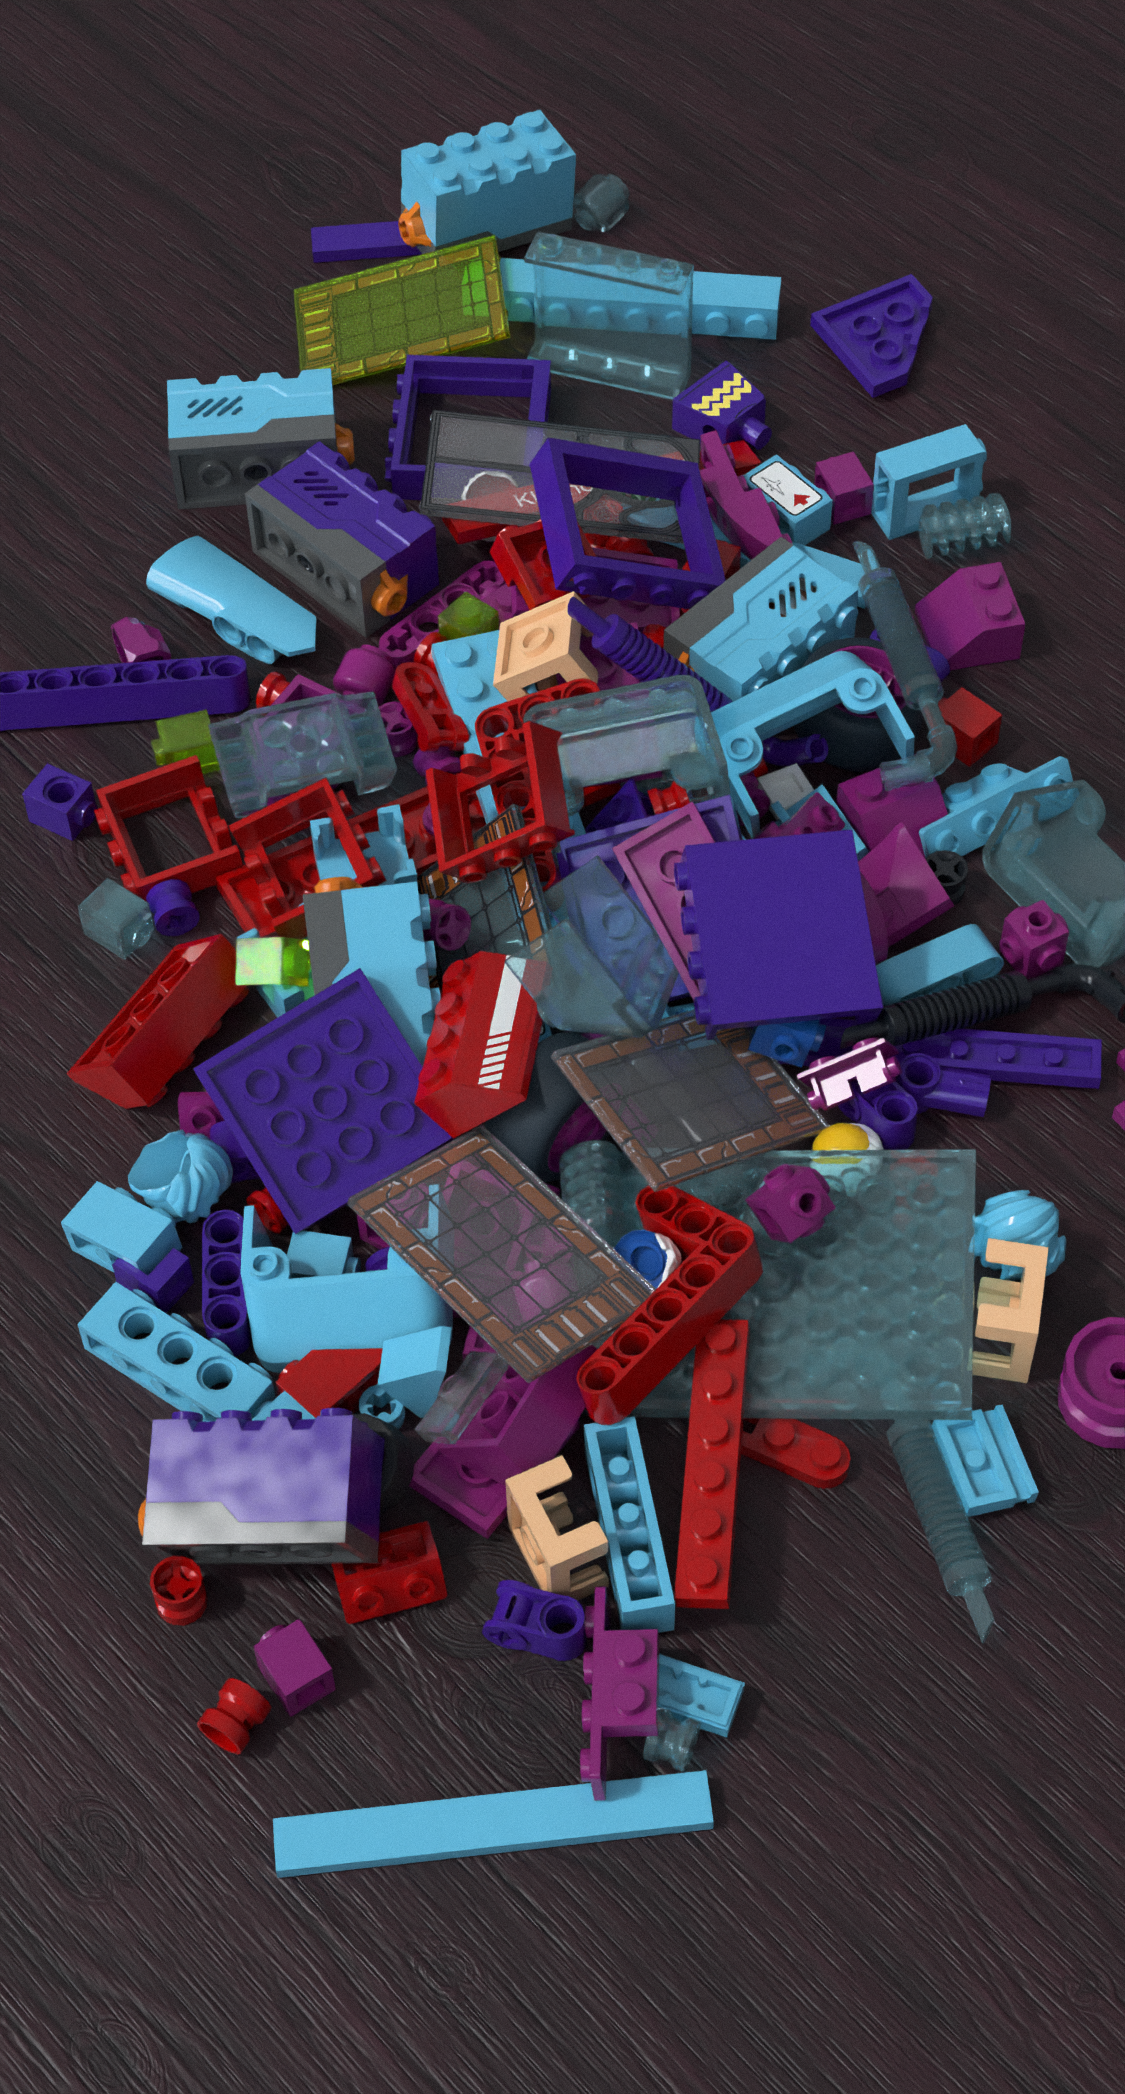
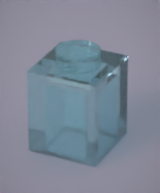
(116, 918)

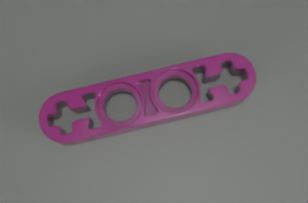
(398, 635)

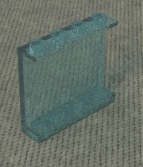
(612, 315)

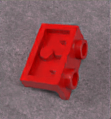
(403, 1578)

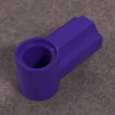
(943, 1086)

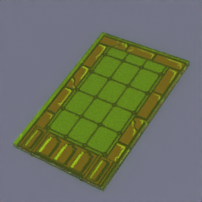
(403, 309)

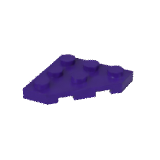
(877, 332)

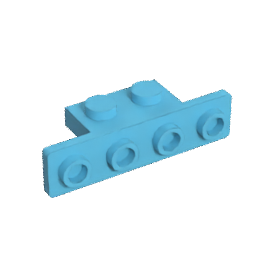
(980, 802)

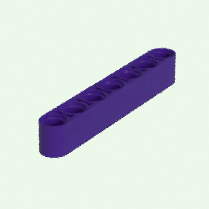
(123, 692)

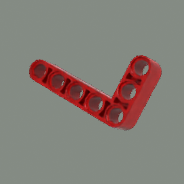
(517, 787)
(715, 1272)

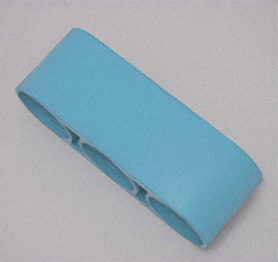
(939, 965)

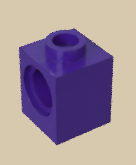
(60, 802)

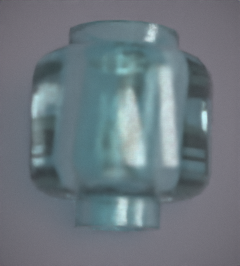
(601, 202)

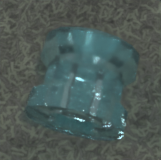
(674, 1741)

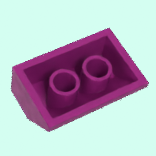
(522, 1422)

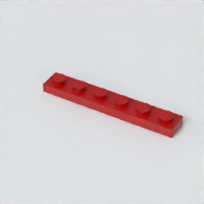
(712, 1467)

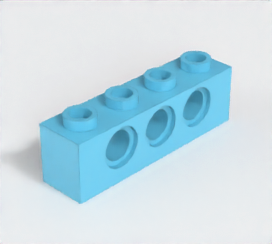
(123, 1314)
(630, 1525)

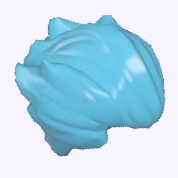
(182, 1175)
(1021, 1220)

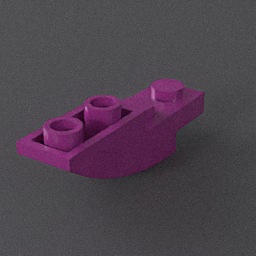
(737, 512)

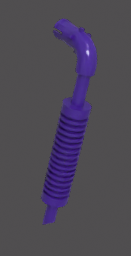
(649, 662)

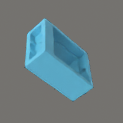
(919, 459)

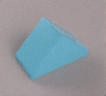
(415, 1367)

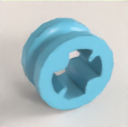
(377, 1396)

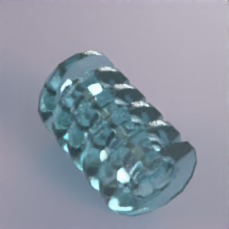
(963, 522)
(593, 1187)

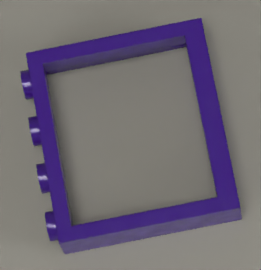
(457, 377)
(635, 473)

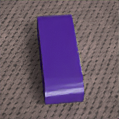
(220, 1264)

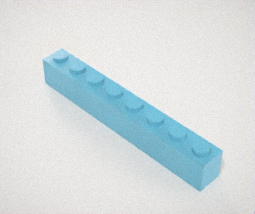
(721, 301)

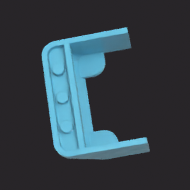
(793, 699)
(329, 1310)

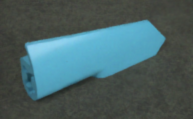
(239, 602)

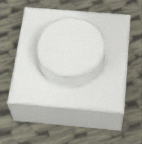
(785, 786)

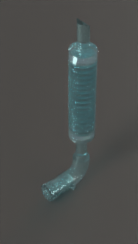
(911, 669)
(943, 1517)

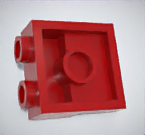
(525, 562)

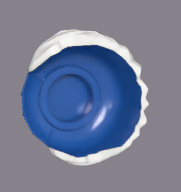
(650, 1254)

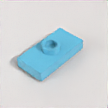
(699, 1694)

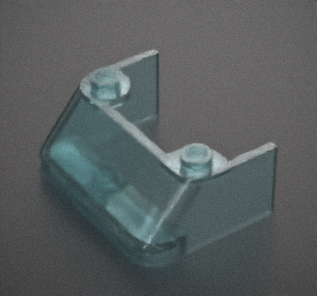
(635, 734)
(601, 961)

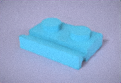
(985, 1461)

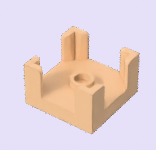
(539, 646)
(1010, 1310)
(537, 1533)

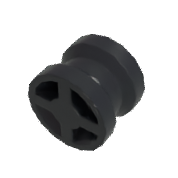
(950, 868)

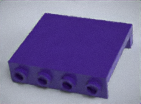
(777, 931)

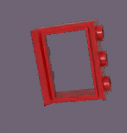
(154, 790)
(451, 809)
(285, 819)

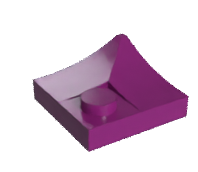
(903, 884)

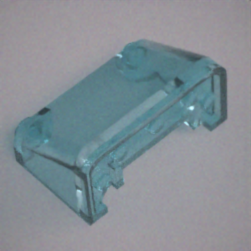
(1052, 853)

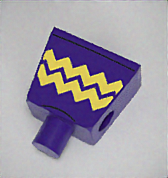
(722, 403)

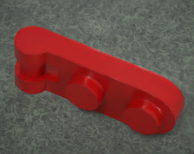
(428, 708)
(798, 1451)

